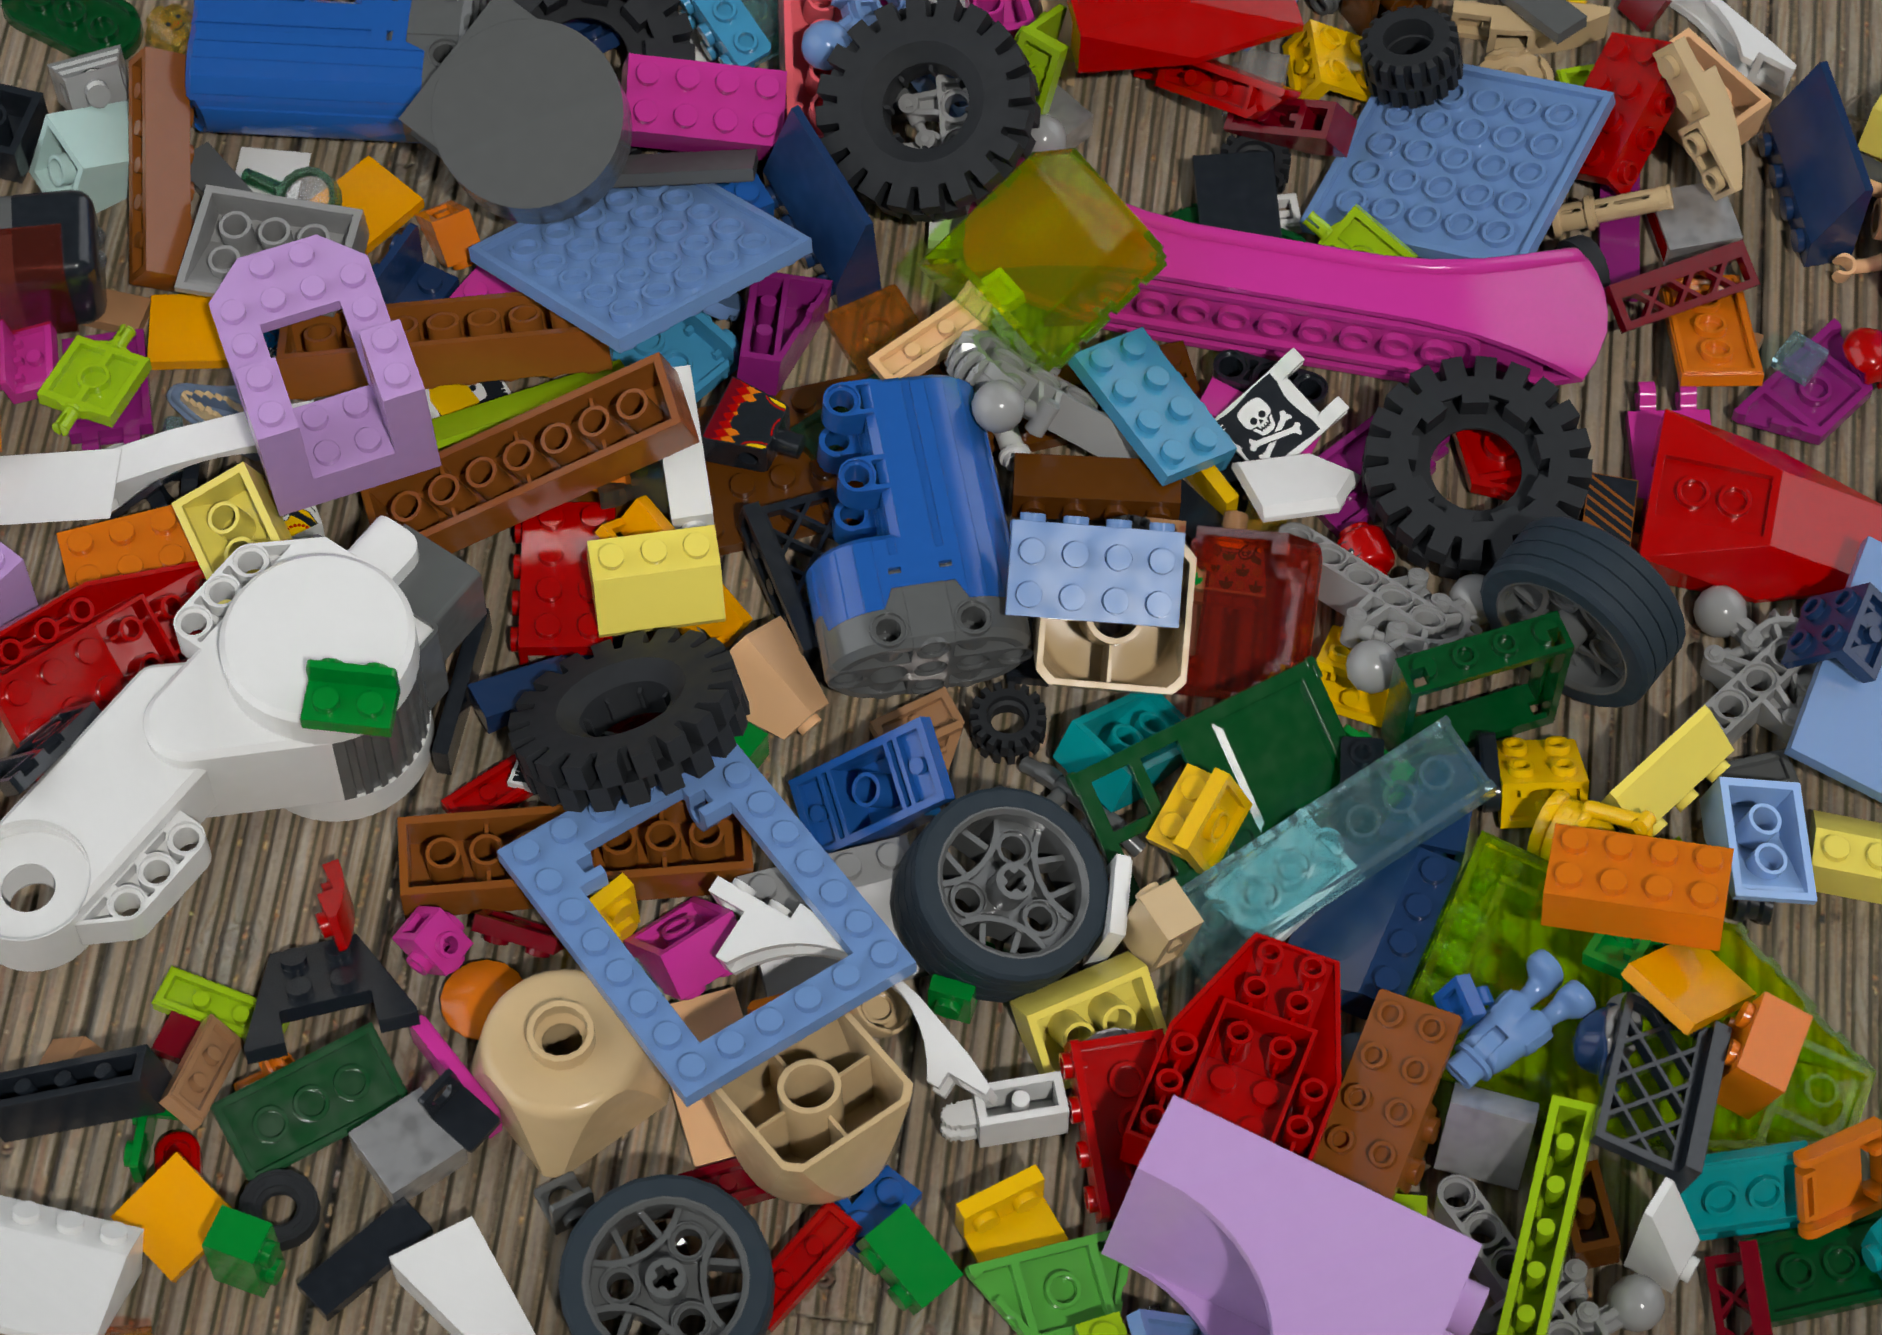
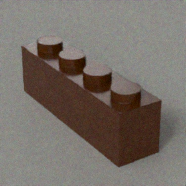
(1090, 488)

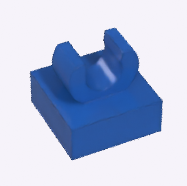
(1464, 999)

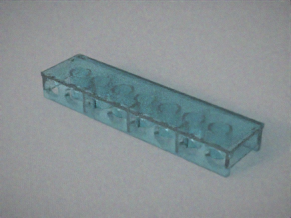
(1334, 844)

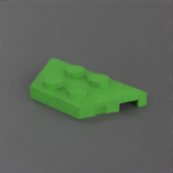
(1053, 1285)

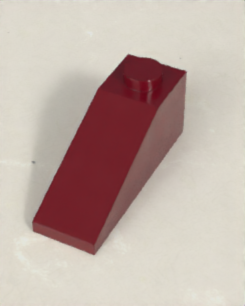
(1300, 125)

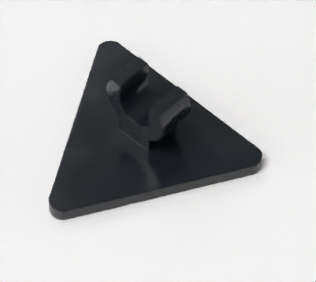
(155, 494)

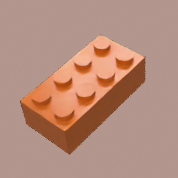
(124, 546)
(1637, 887)

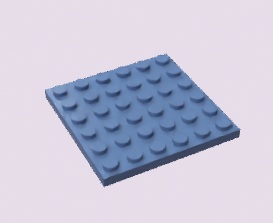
(1471, 169)
(642, 258)

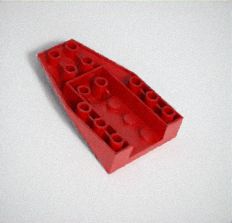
(1173, 32)
(1748, 516)
(90, 643)
(1253, 1050)

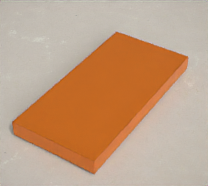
(1714, 340)

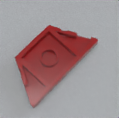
(1488, 463)

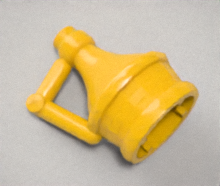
(1564, 810)

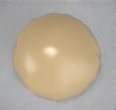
(884, 1014)

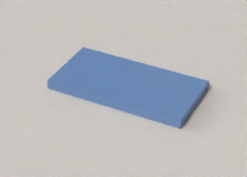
(1840, 715)

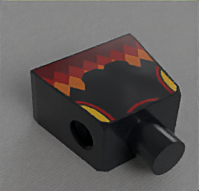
(749, 429)

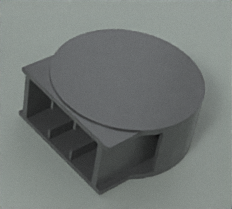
(525, 117)

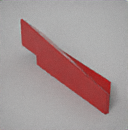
(1221, 87)

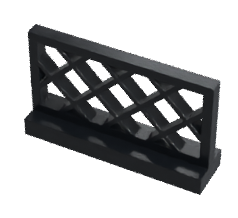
(772, 567)
(1692, 1109)

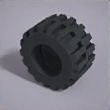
(1411, 56)

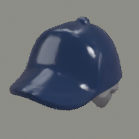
(1595, 1035)

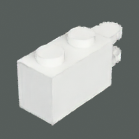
(1024, 1111)

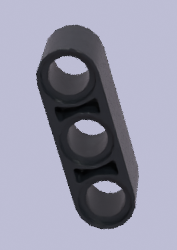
(1250, 368)

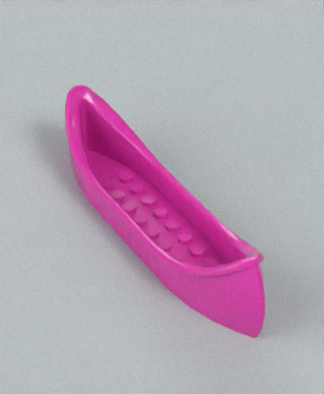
(1368, 308)

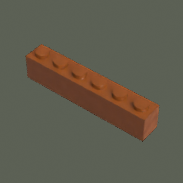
(159, 167)

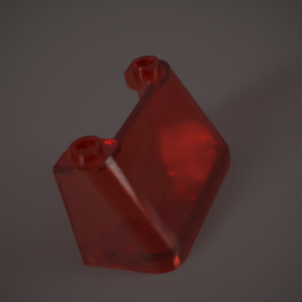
(1253, 609)

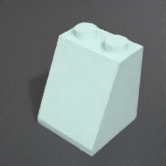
(85, 153)

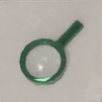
(301, 184)

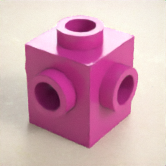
(433, 941)

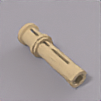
(1591, 211)

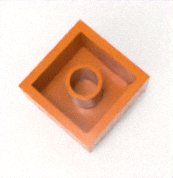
(1761, 1053)

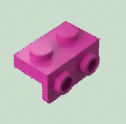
(26, 360)

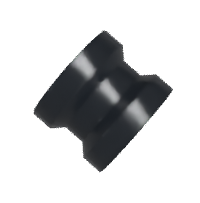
(1757, 910)

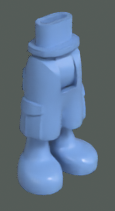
(1513, 1028)

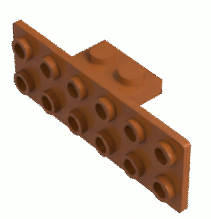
(1387, 1096)

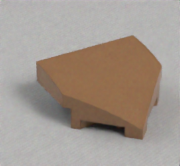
(944, 716)

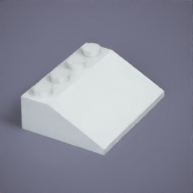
(63, 1269)

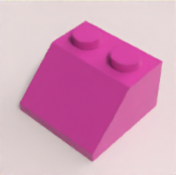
(683, 947)

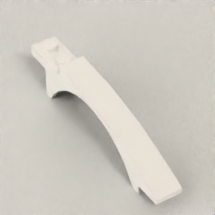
(1740, 43)
(177, 448)
(771, 934)

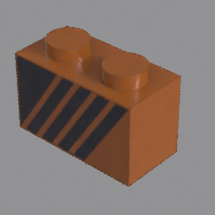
(1614, 506)

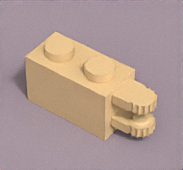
(1161, 924)

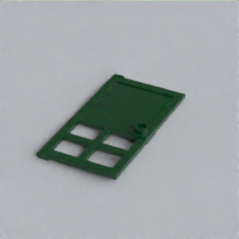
(1271, 738)

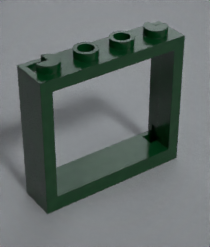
(1506, 712)

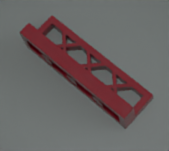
(1672, 276)
(1754, 1284)

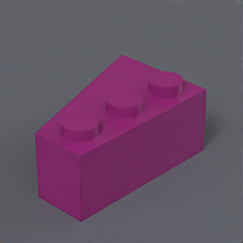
(778, 327)

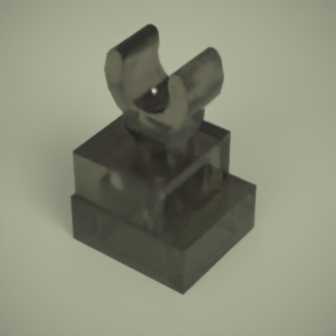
(645, 481)

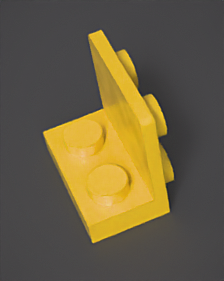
(1325, 61)
(1342, 693)
(1533, 772)
(1008, 1218)

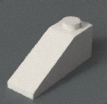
(1665, 1240)

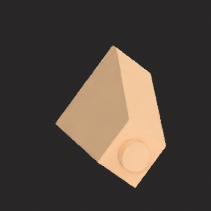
(778, 681)

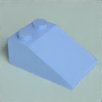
(1768, 836)

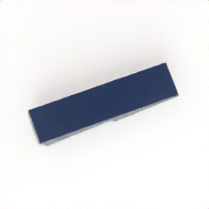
(497, 695)

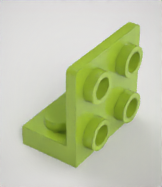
(1044, 52)

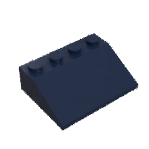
(1816, 169)
(822, 205)
(1382, 927)

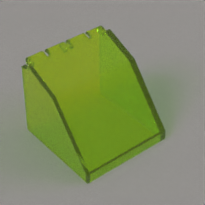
(1047, 257)

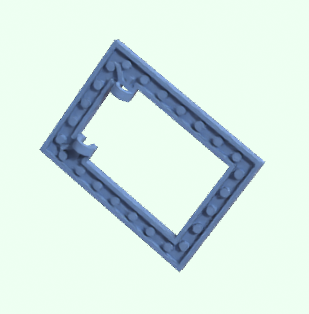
(558, 874)

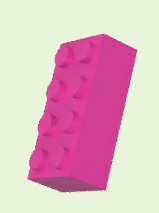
(703, 105)

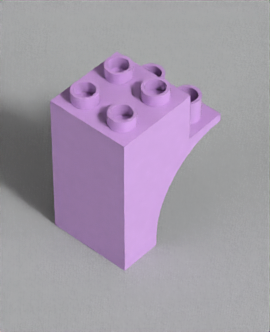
(1282, 1244)

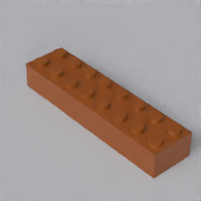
(451, 344)
(543, 457)
(456, 866)

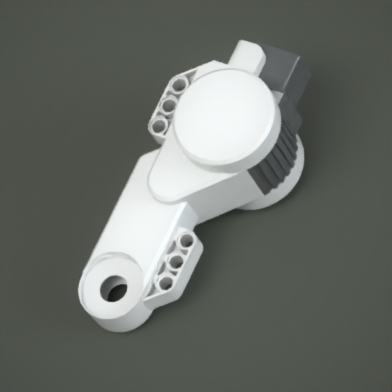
(229, 732)

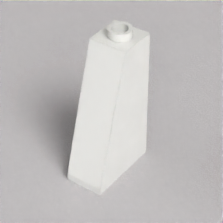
(687, 472)
(460, 1283)

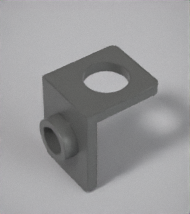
(568, 1211)

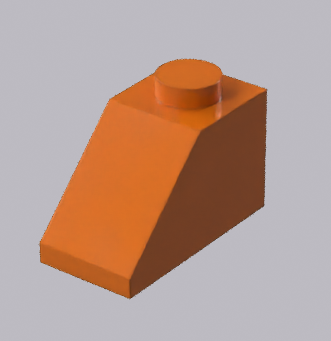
(449, 233)

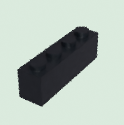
(81, 1092)

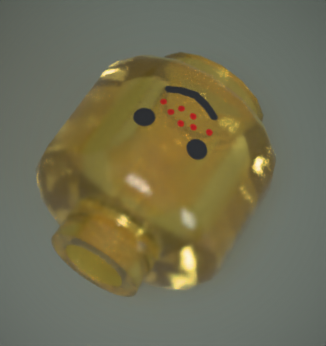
(169, 28)

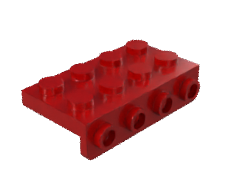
(1637, 118)
(555, 582)
(1105, 1088)

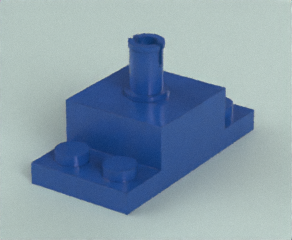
(875, 789)

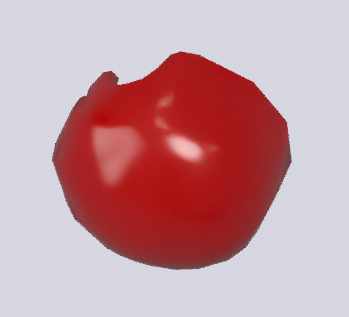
(1864, 351)

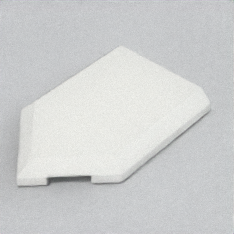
(1295, 486)

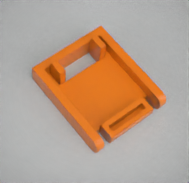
(1831, 1182)

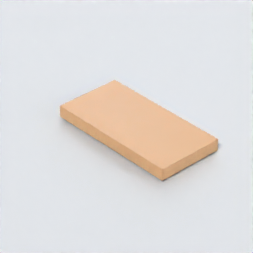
(700, 1121)

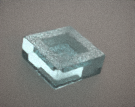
(1799, 358)

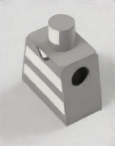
(91, 79)

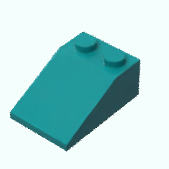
(1113, 729)

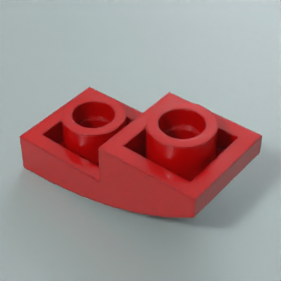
(337, 907)

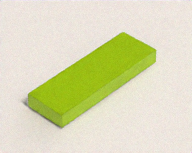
(201, 997)

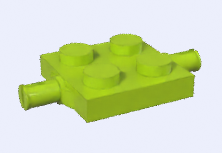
(1358, 232)
(94, 380)

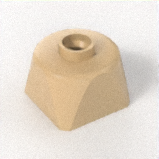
(1128, 662)
(564, 1070)
(817, 1115)

